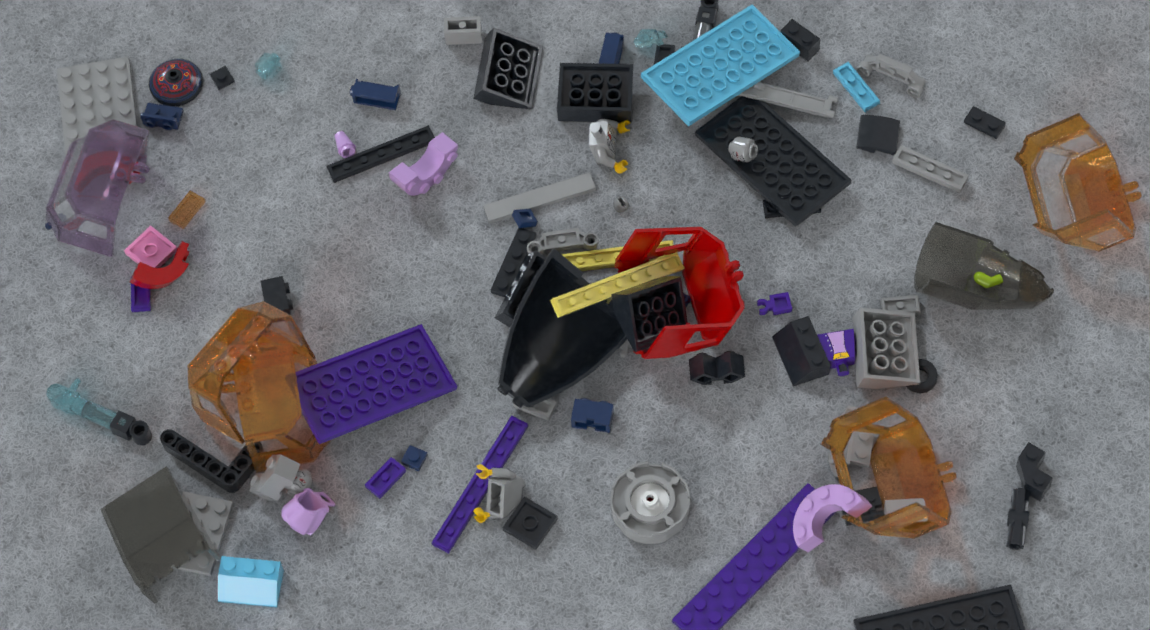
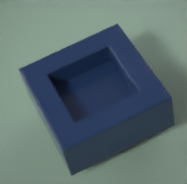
(524, 218)
(414, 458)

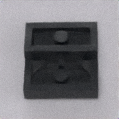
(878, 134)

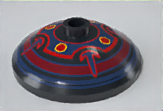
(178, 89)

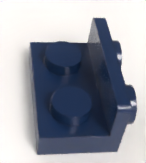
(162, 116)

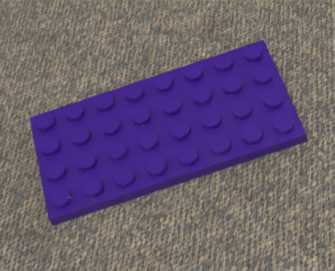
(372, 383)

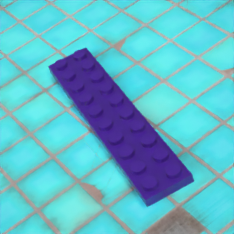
(745, 572)

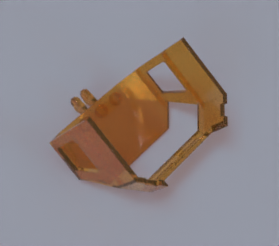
(271, 400)
(901, 466)

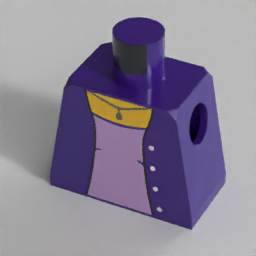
(839, 349)

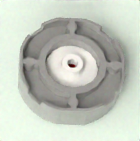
(650, 502)

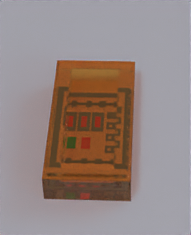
(186, 209)

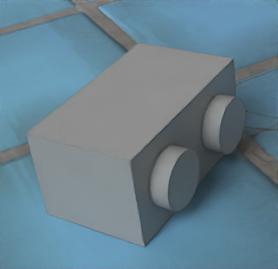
(463, 30)

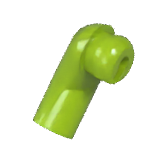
(987, 281)

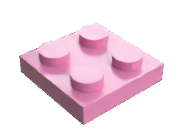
(151, 248)

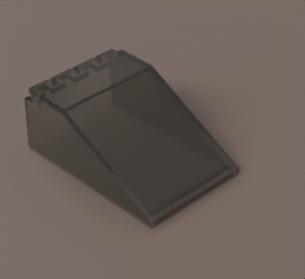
(155, 530)

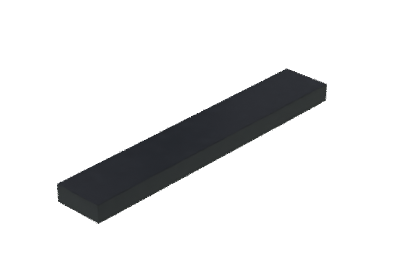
(380, 154)

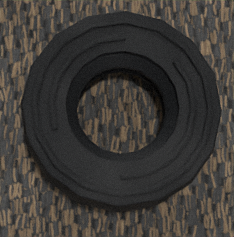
(931, 381)

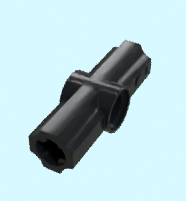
(1018, 518)

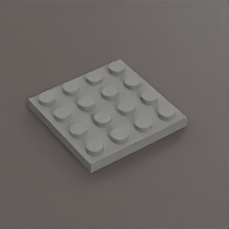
(214, 517)

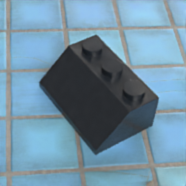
(801, 351)

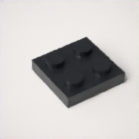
(530, 523)

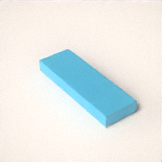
(856, 86)

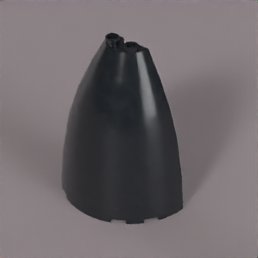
(551, 352)

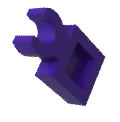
(777, 303)

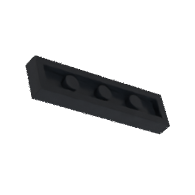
(512, 261)

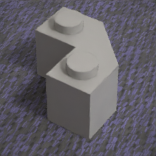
(279, 473)

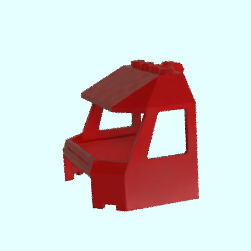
(708, 280)

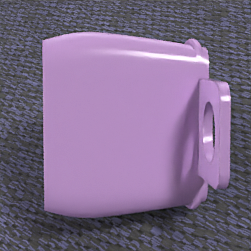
(306, 511)

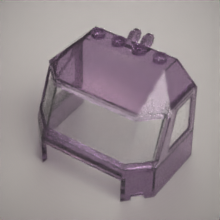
(94, 183)

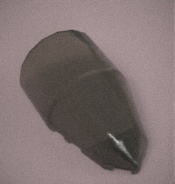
(954, 256)

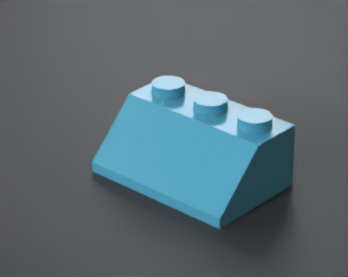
(249, 581)

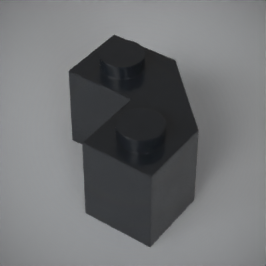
(725, 367)
(1031, 477)

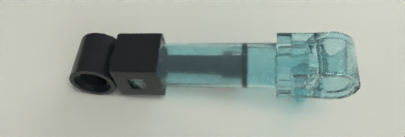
(118, 422)

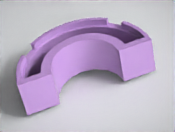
(428, 168)
(818, 506)

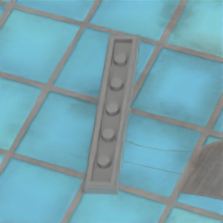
(540, 197)

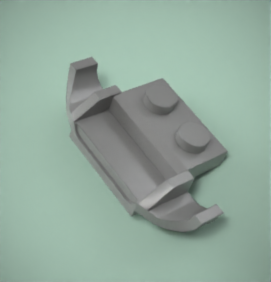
(857, 449)

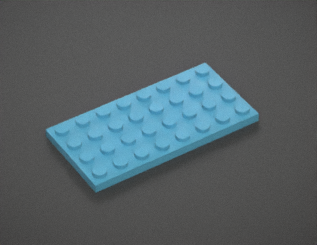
(720, 65)

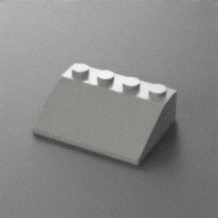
(885, 349)

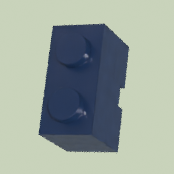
(592, 414)

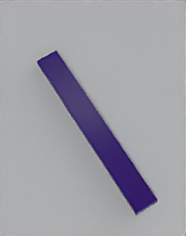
(478, 487)

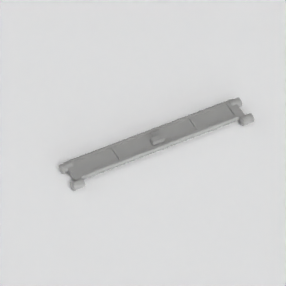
(791, 99)

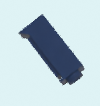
(612, 48)
(375, 94)

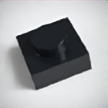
(222, 77)

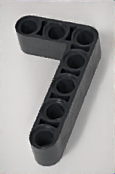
(211, 463)

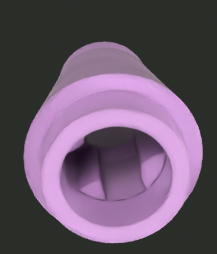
(344, 145)

